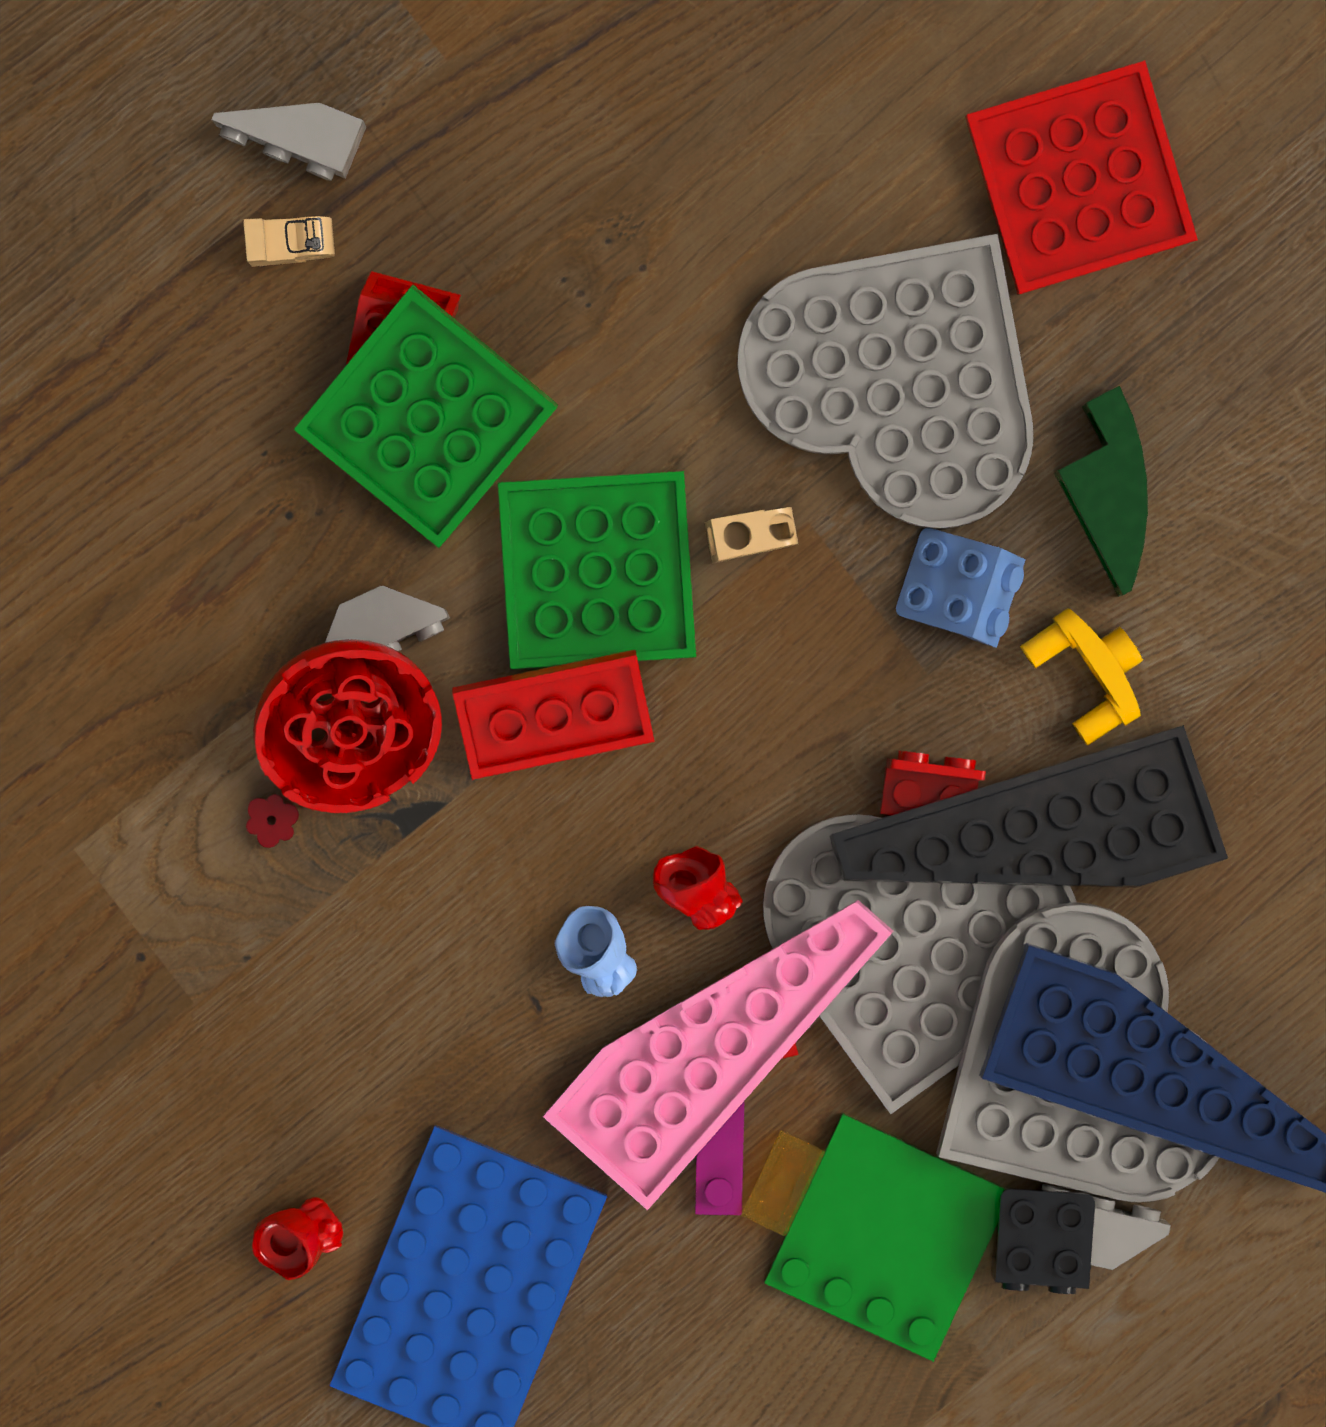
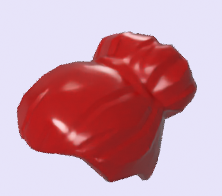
(697, 887)
(296, 1238)

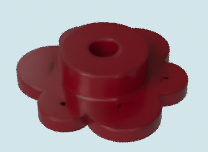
(268, 834)

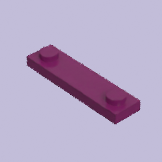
(721, 1169)

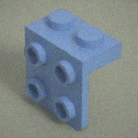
(961, 586)

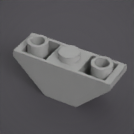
(386, 618)
(1121, 1233)

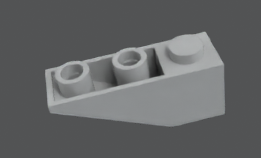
(306, 132)

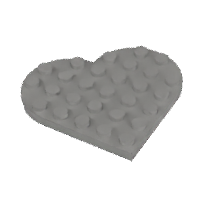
(902, 369)
(916, 995)
(1040, 1138)

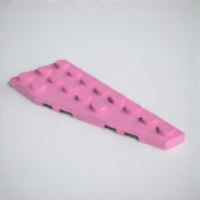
(681, 1075)

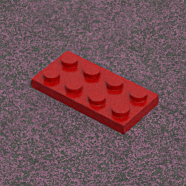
(553, 714)

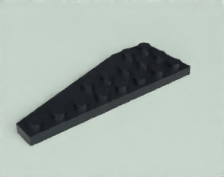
(1085, 822)

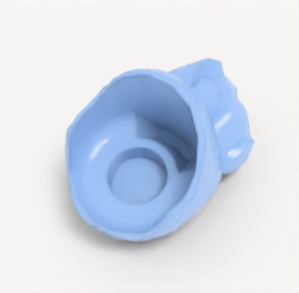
(596, 950)

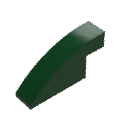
(1111, 490)

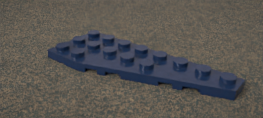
(1117, 1055)

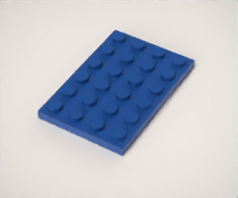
(468, 1286)

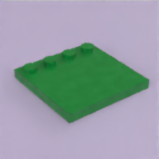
(426, 416)
(596, 568)
(887, 1237)

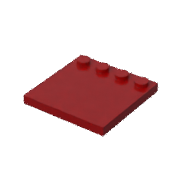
(1081, 177)

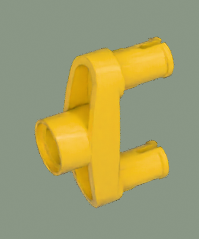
(1107, 660)

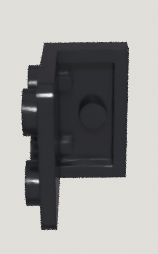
(1044, 1240)

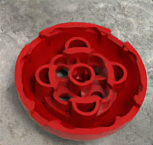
(348, 766)

